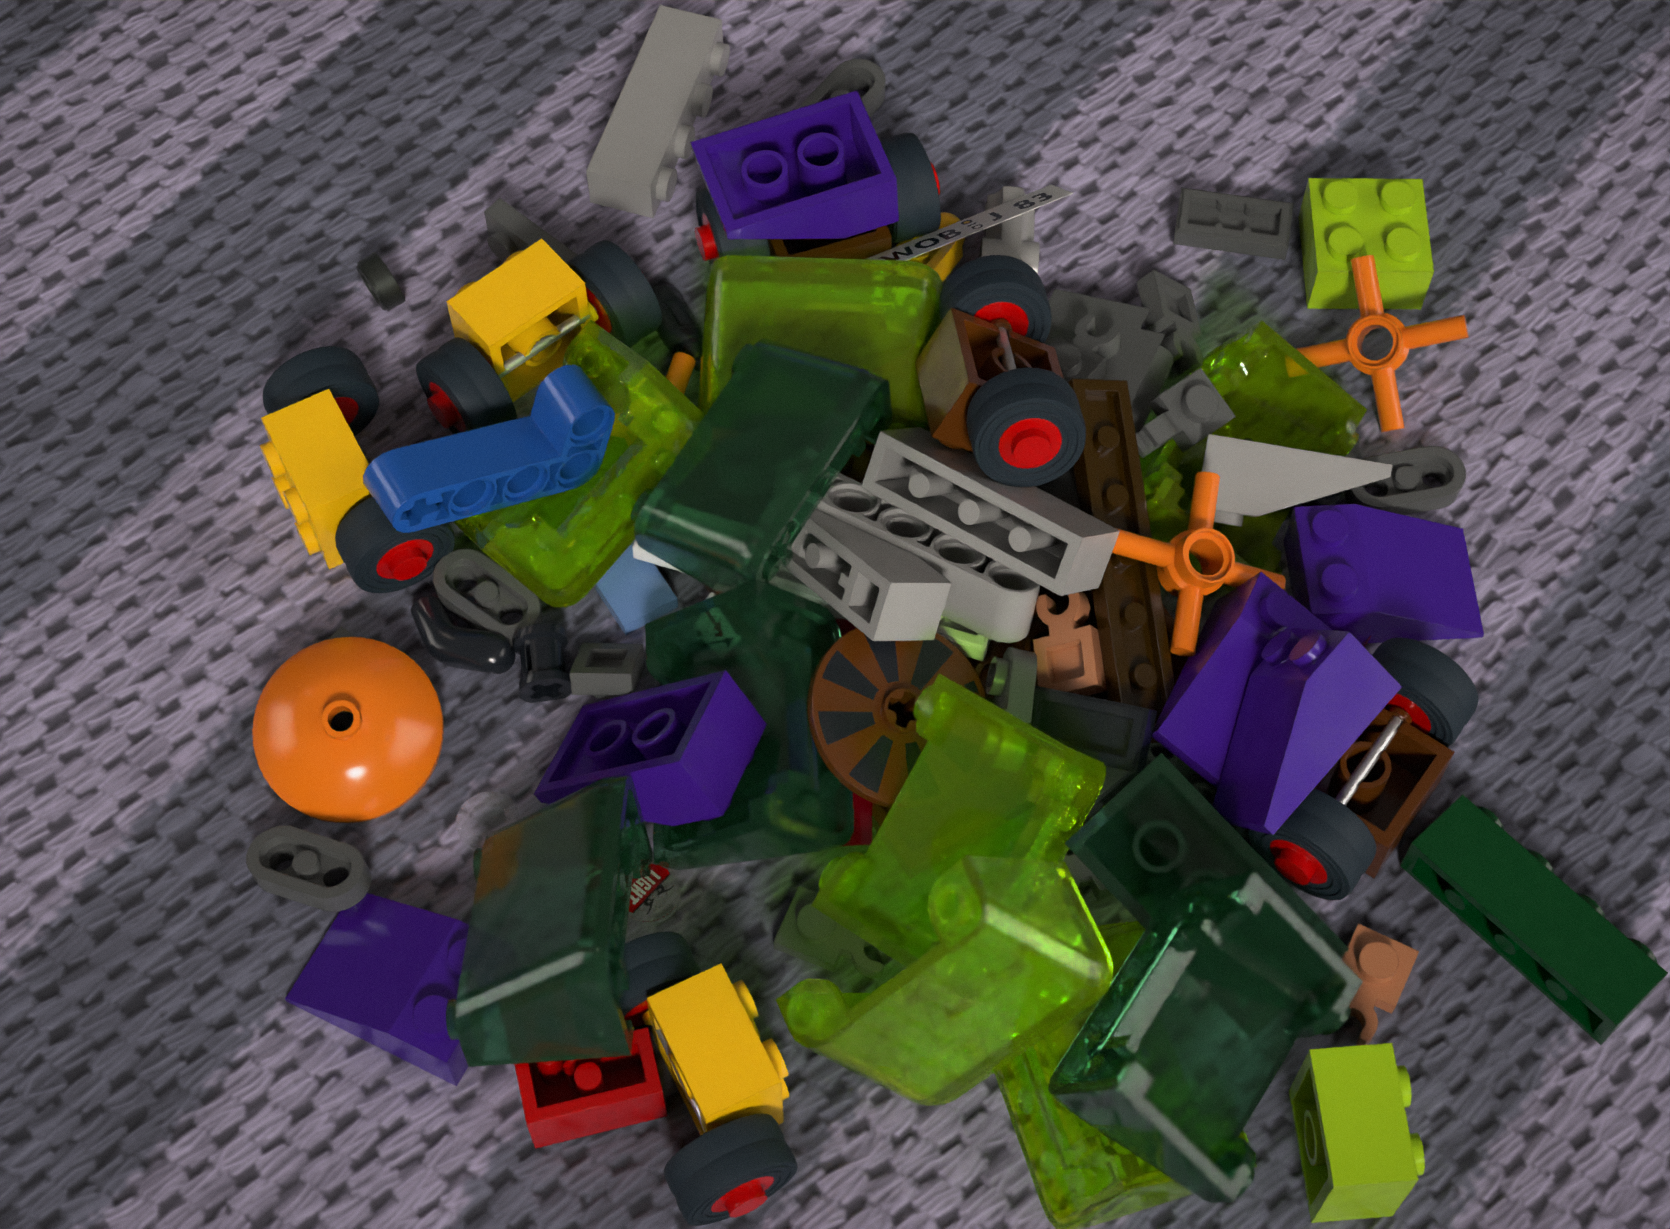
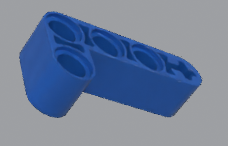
(498, 463)

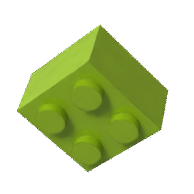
(1359, 219)
(1355, 1132)

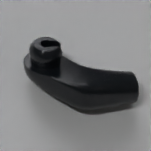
(460, 646)

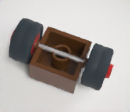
(917, 208)
(993, 378)
(1380, 781)

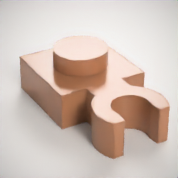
(1071, 653)
(1384, 969)

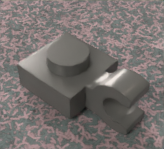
(1185, 414)

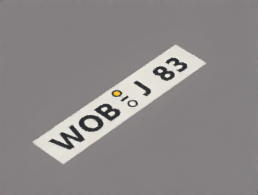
(973, 224)

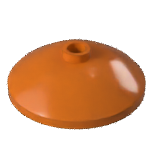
(372, 763)

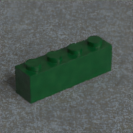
(1533, 918)

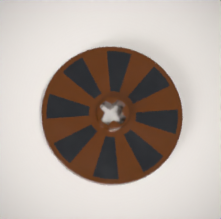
(852, 700)

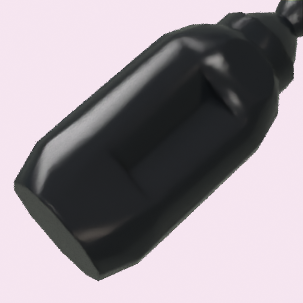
(678, 326)

